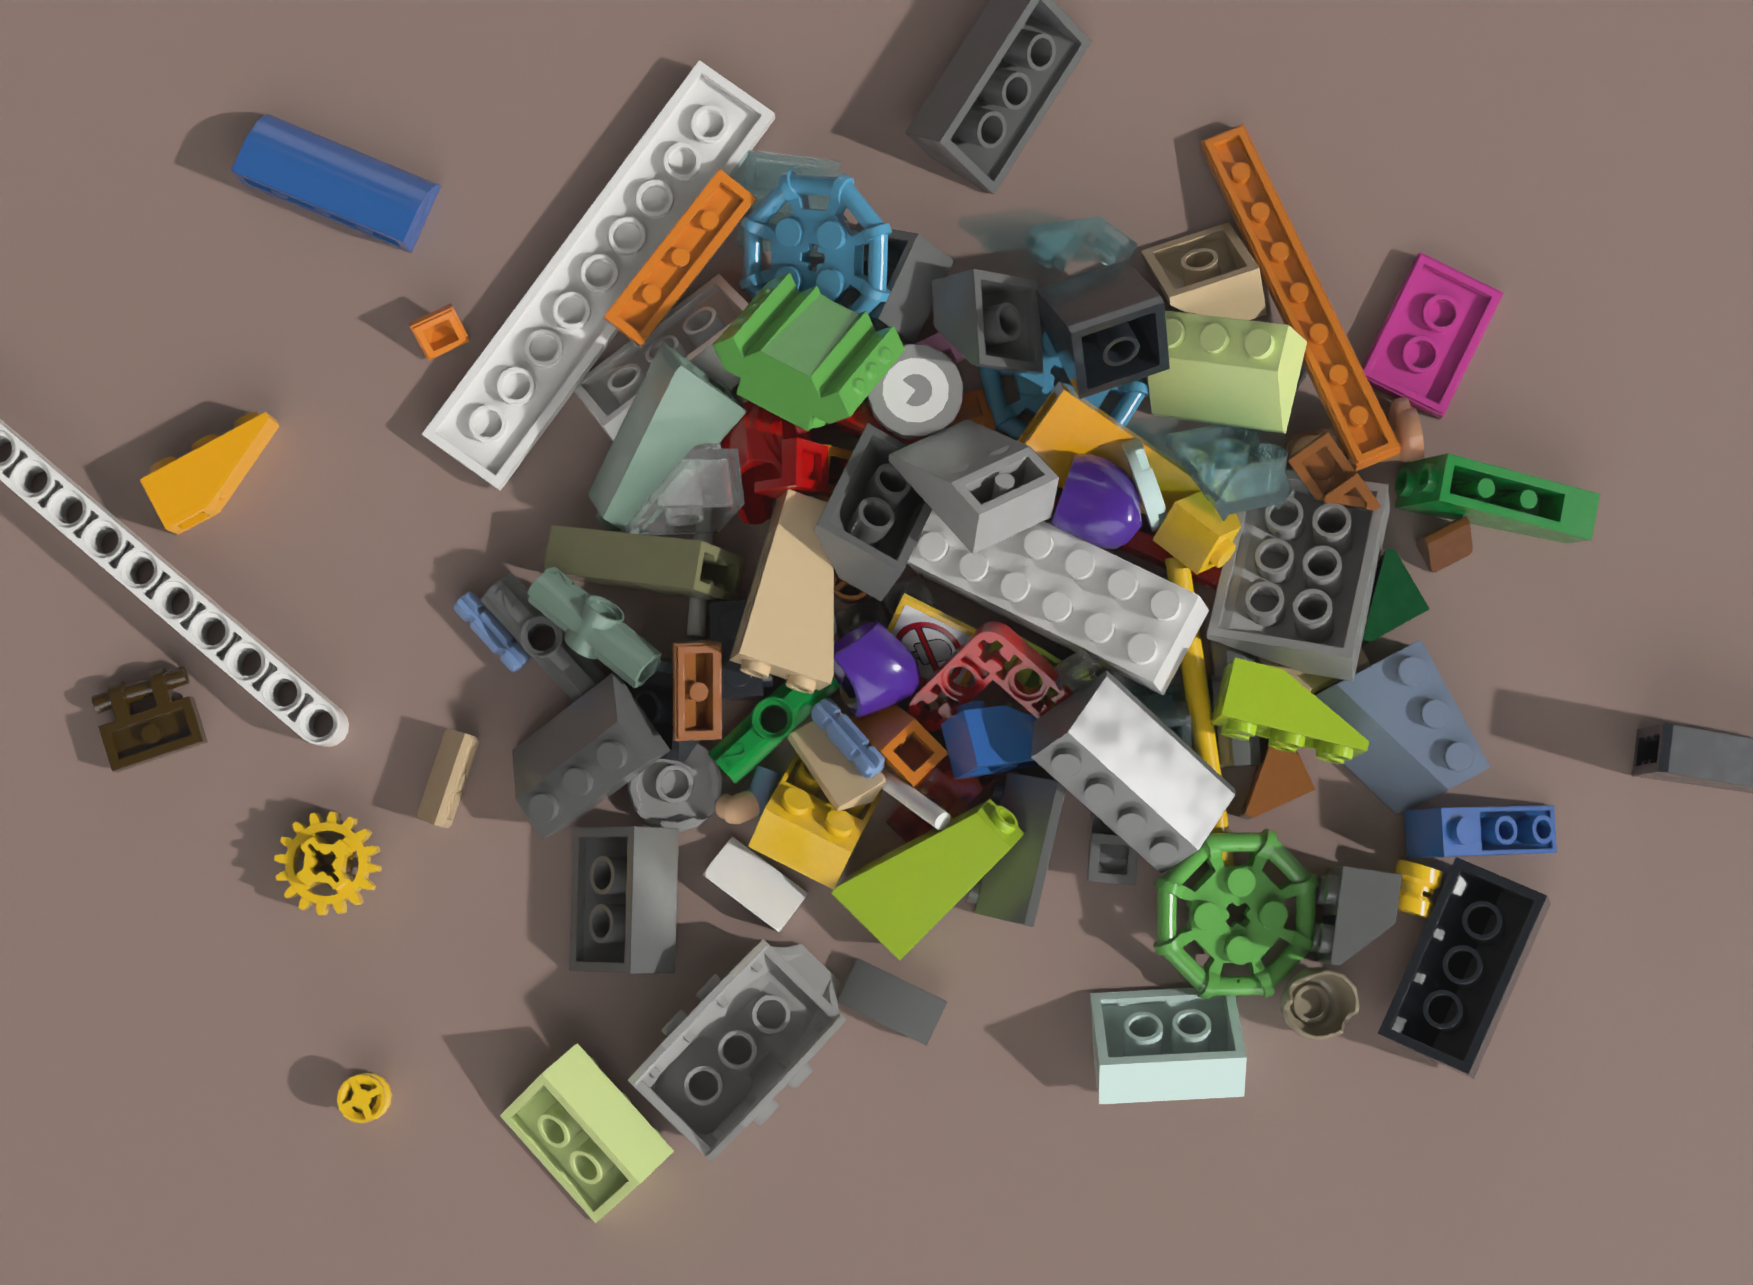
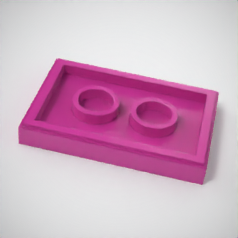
(1430, 335)

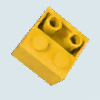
(806, 830)

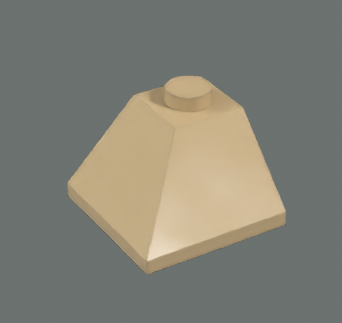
(1208, 274)

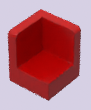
(802, 470)

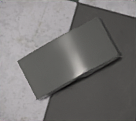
(1110, 856)
(891, 1001)

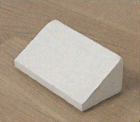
(755, 884)

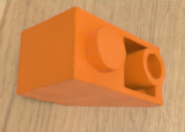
(903, 742)

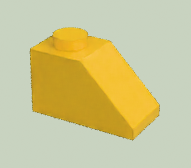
(1198, 534)

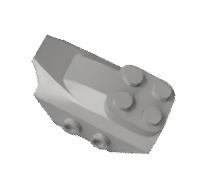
(741, 1045)

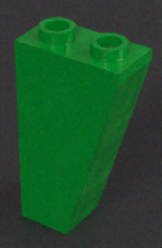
(1496, 498)

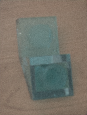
(1060, 241)

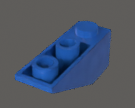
(1480, 831)

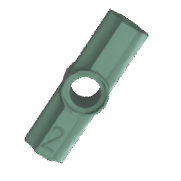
(594, 627)

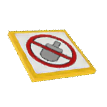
(930, 638)

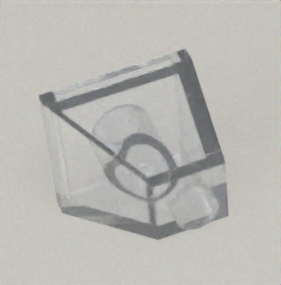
(695, 496)

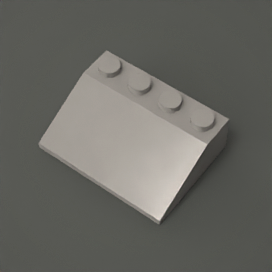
(1302, 582)

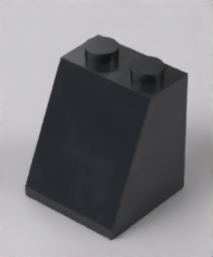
(1105, 327)

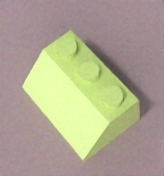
(1228, 372)
(586, 1133)

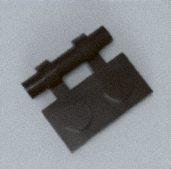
(154, 732)

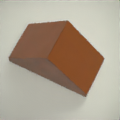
(1276, 782)

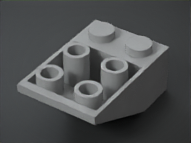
(979, 482)

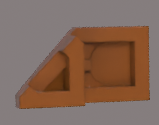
(1331, 475)

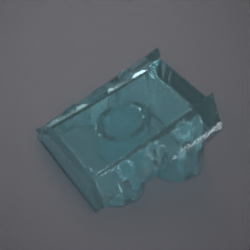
(1232, 467)

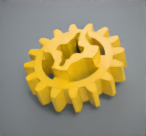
(311, 876)

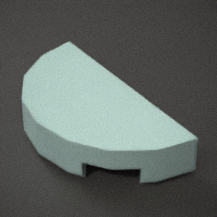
(1145, 483)

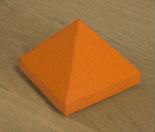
(439, 331)

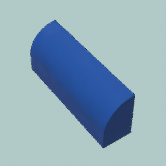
(335, 181)

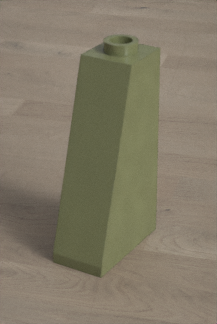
(645, 563)

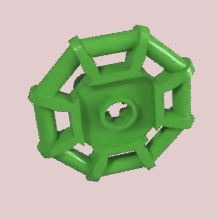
(1262, 921)

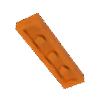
(680, 258)

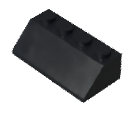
(1465, 967)

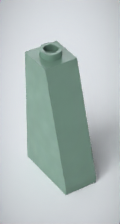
(668, 417)

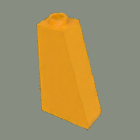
(1076, 426)

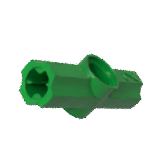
(751, 743)

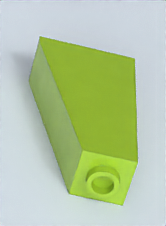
(922, 880)

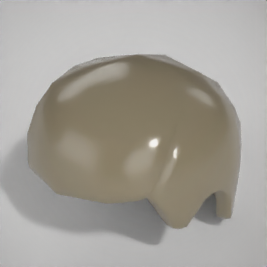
(1319, 1003)

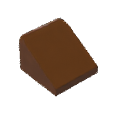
(1446, 544)

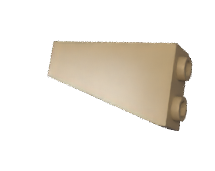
(790, 602)

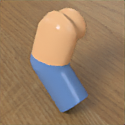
(749, 803)

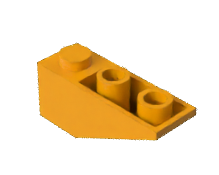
(203, 480)

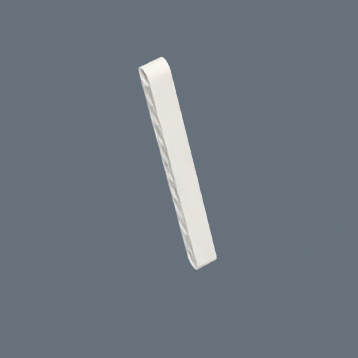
(160, 590)

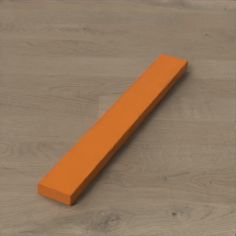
(1300, 297)

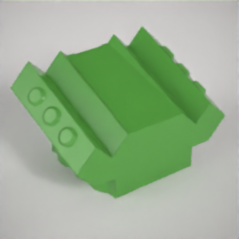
(805, 354)

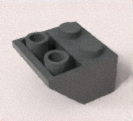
(1354, 911)

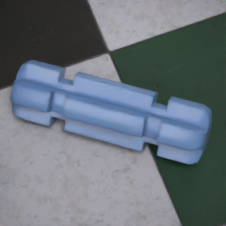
(491, 632)
(847, 738)

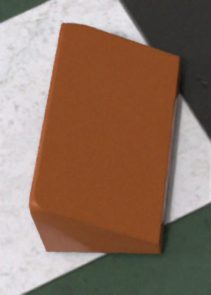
(697, 690)

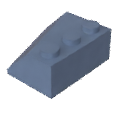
(1412, 726)

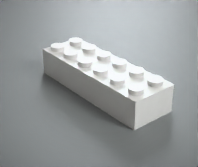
(1071, 596)

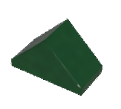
(1393, 598)

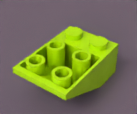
(1277, 707)

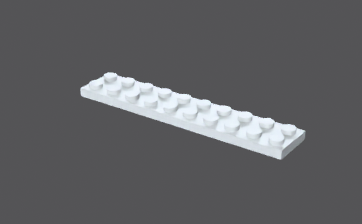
(559, 321)

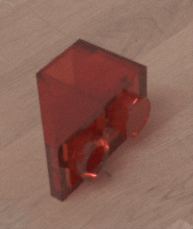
(943, 790)

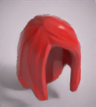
(759, 447)

